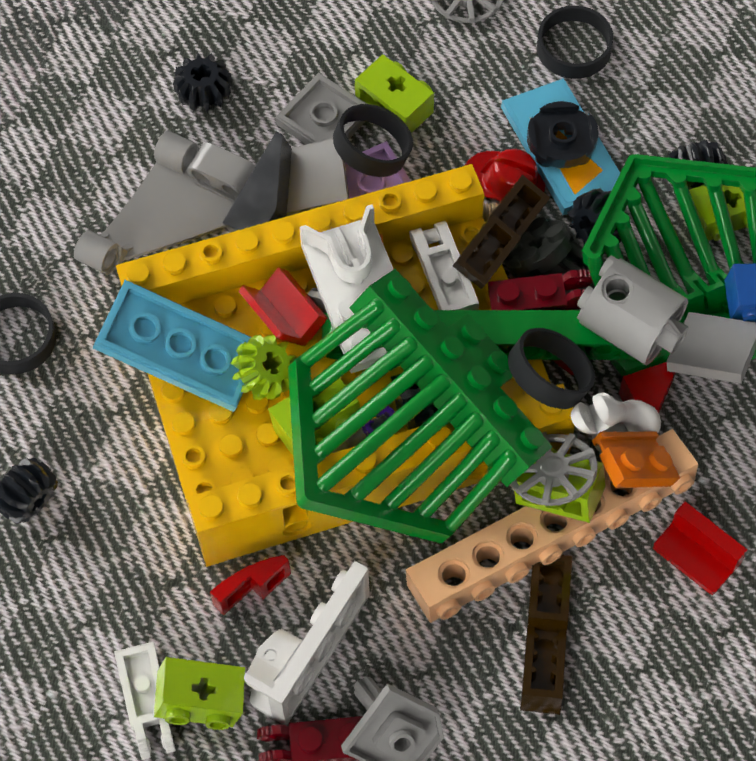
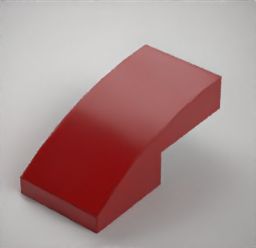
(260, 577)

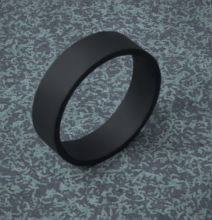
(581, 14)
(361, 161)
(42, 354)
(536, 385)

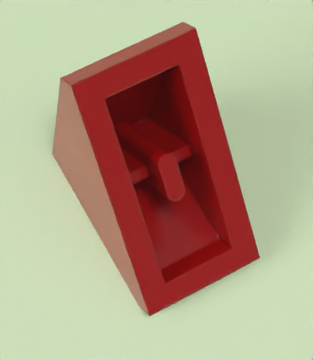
(648, 385)

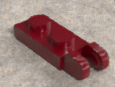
(539, 292)
(309, 740)

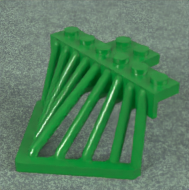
(640, 170)
(456, 372)

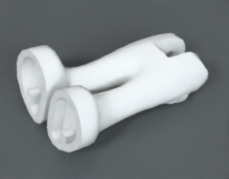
(611, 416)

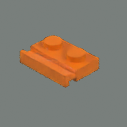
(636, 459)

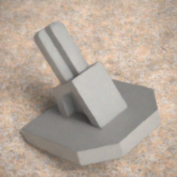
(393, 726)

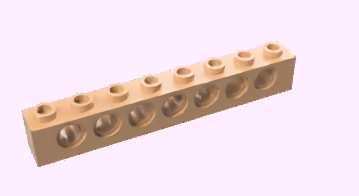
(529, 525)

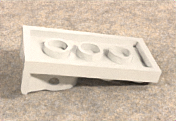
(343, 267)
(291, 664)

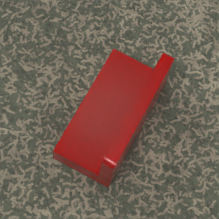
(285, 308)
(700, 549)

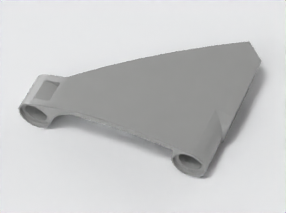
(177, 202)

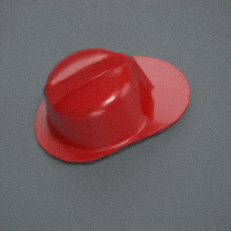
(501, 170)

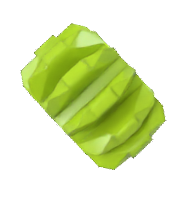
(250, 362)

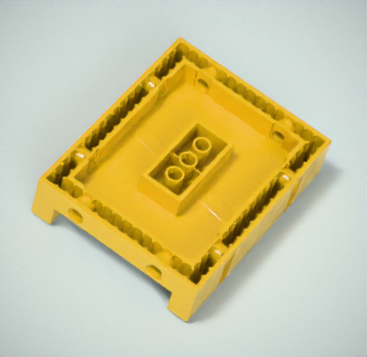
(234, 463)

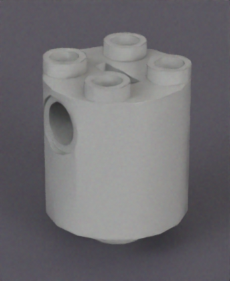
(633, 311)

